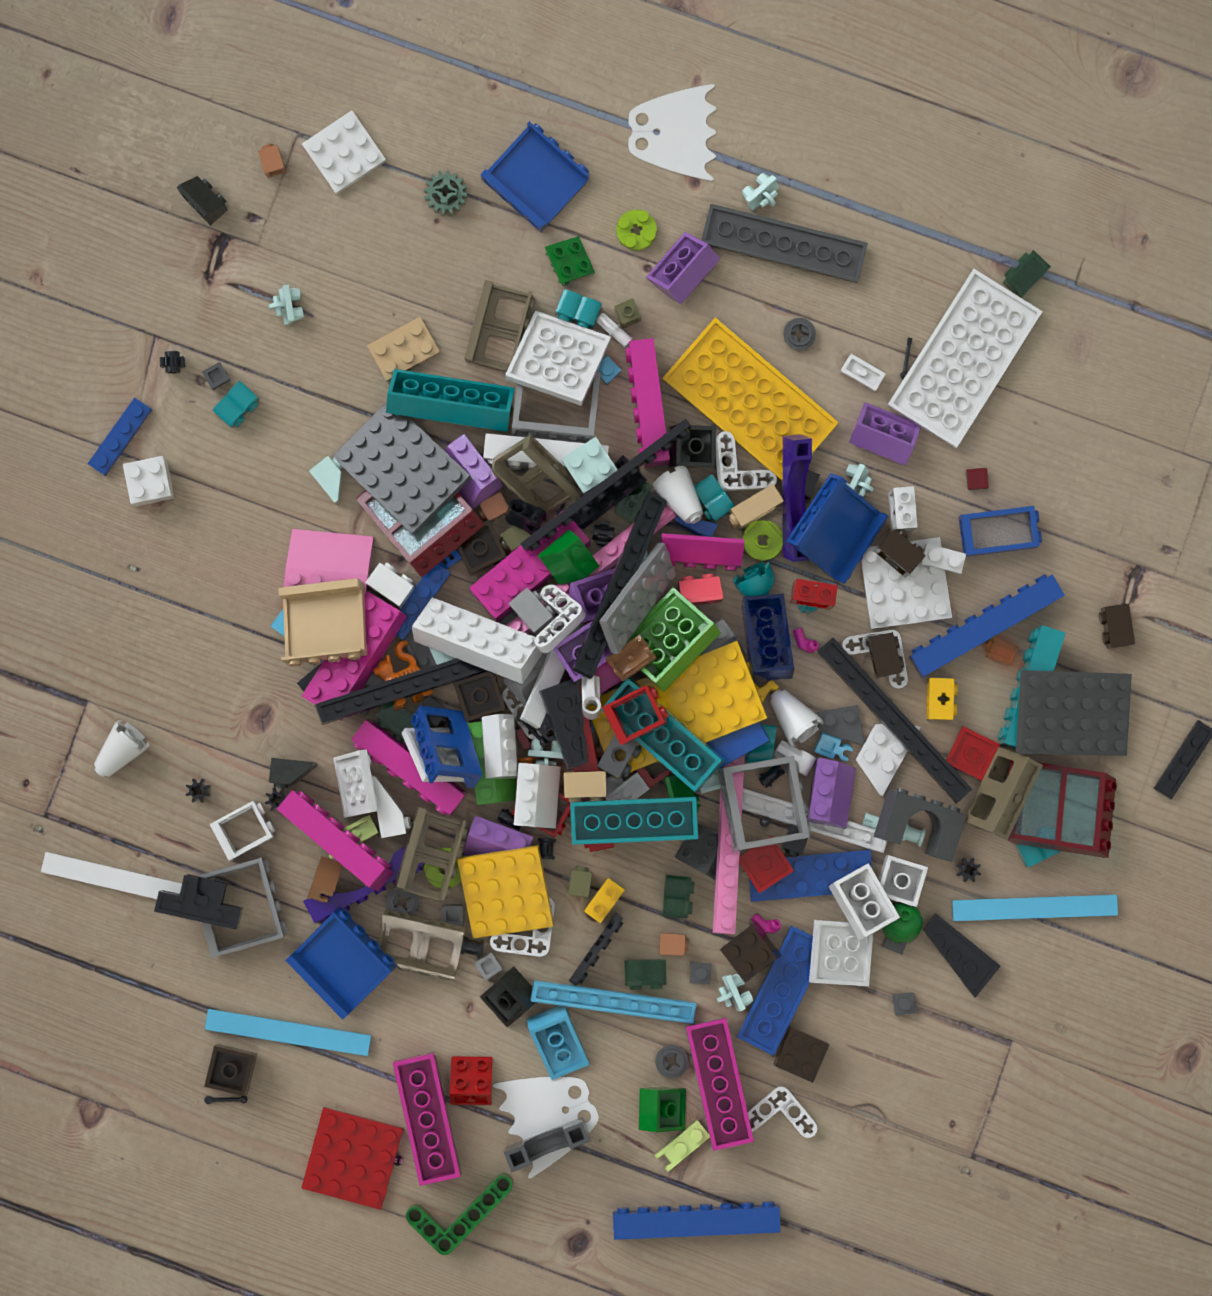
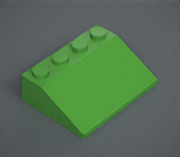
(676, 636)

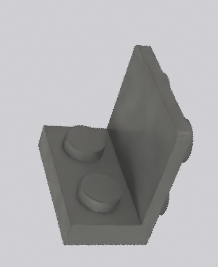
(700, 852)

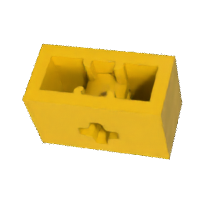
(935, 689)
(604, 900)

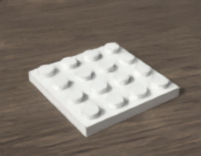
(558, 358)
(903, 600)

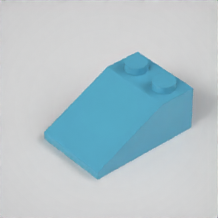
(557, 1041)

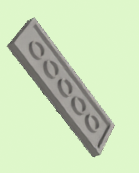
(637, 598)

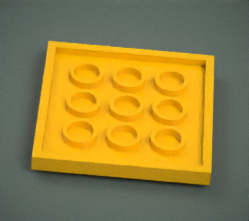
(505, 891)

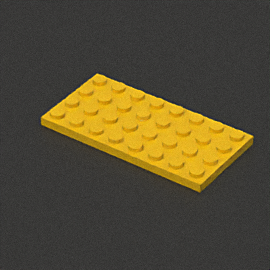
(746, 396)
(708, 697)

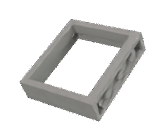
(553, 431)
(732, 807)
(275, 908)

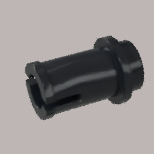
(771, 775)
(507, 818)

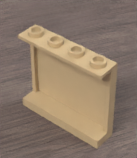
(324, 622)

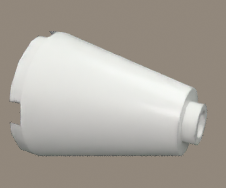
(680, 494)
(794, 717)
(120, 748)

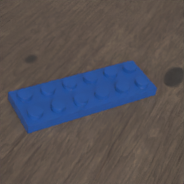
(813, 875)
(779, 993)

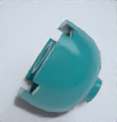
(756, 581)

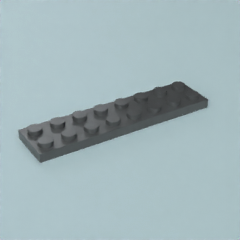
(784, 243)

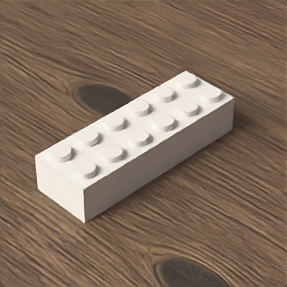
(497, 444)
(476, 640)

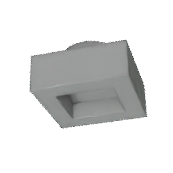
(488, 966)

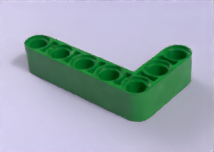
(464, 1218)

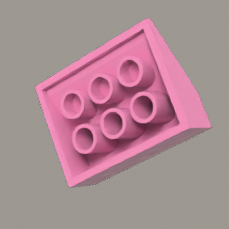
(327, 558)

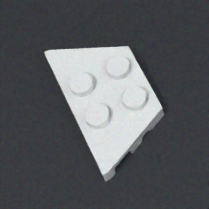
(881, 757)

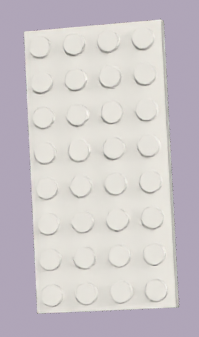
(964, 358)

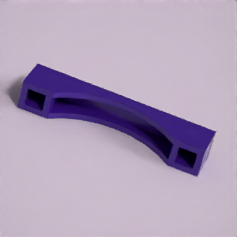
(796, 461)
(322, 910)

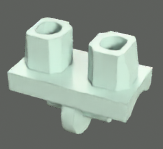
(763, 194)
(286, 297)
(860, 481)
(537, 751)
(739, 1000)

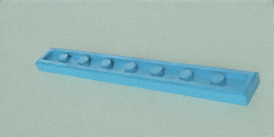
(1034, 907)
(613, 1001)
(288, 1032)

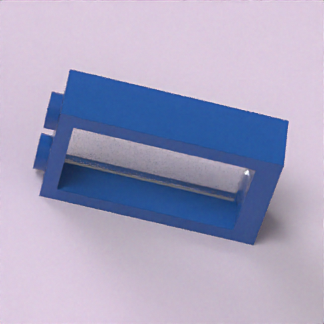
(1000, 531)

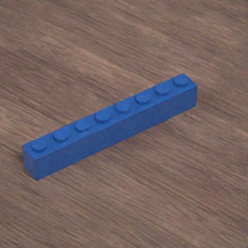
(986, 626)
(696, 1221)

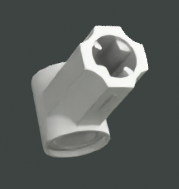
(591, 695)
(803, 758)

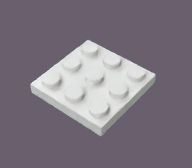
(344, 152)
(446, 755)
(355, 783)
(839, 955)

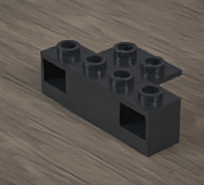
(200, 901)

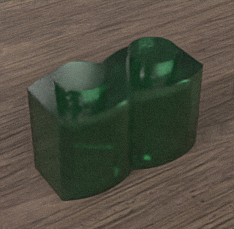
(676, 896)
(645, 972)

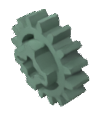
(437, 192)

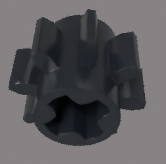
(172, 362)
(603, 533)
(193, 793)
(272, 796)
(974, 872)

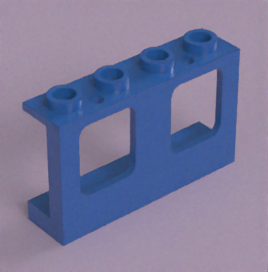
(459, 739)

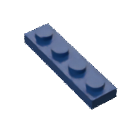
(119, 436)
(421, 595)

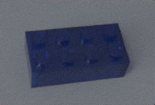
(767, 637)

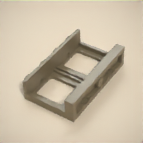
(486, 324)
(546, 467)
(1009, 795)
(418, 852)
(422, 931)

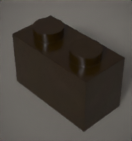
(1117, 626)
(885, 655)

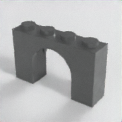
(946, 822)
(567, 1135)

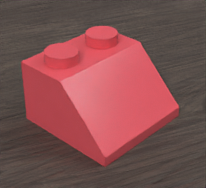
(701, 591)

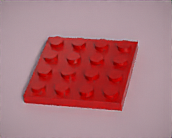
(352, 1158)

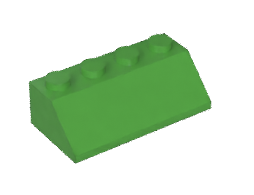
(489, 790)

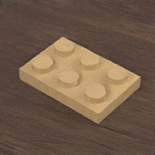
(403, 348)

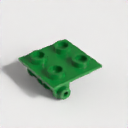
(569, 260)

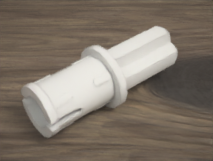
(614, 330)

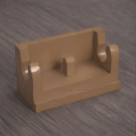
(631, 658)
(325, 879)

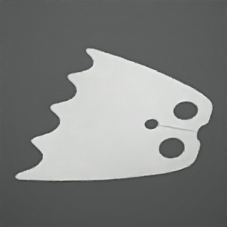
(682, 132)
(538, 1108)

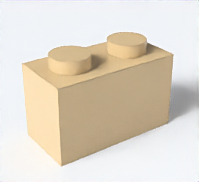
(585, 785)

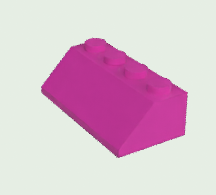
(704, 551)

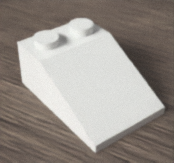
(390, 814)

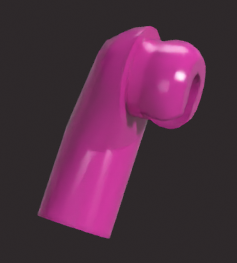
(804, 643)
(767, 926)

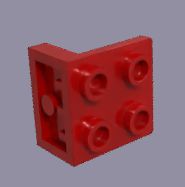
(471, 1080)

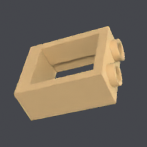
(755, 507)

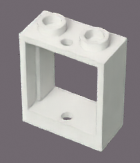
(903, 503)
(224, 840)

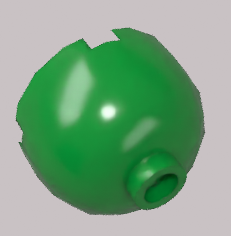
(907, 926)

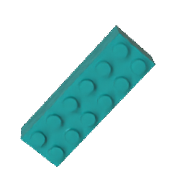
(450, 400)
(1041, 656)
(670, 744)
(634, 820)

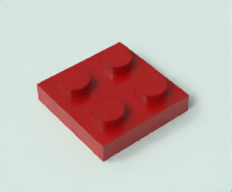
(972, 753)
(765, 866)

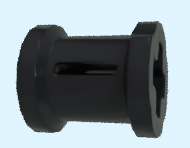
(546, 848)
(472, 947)

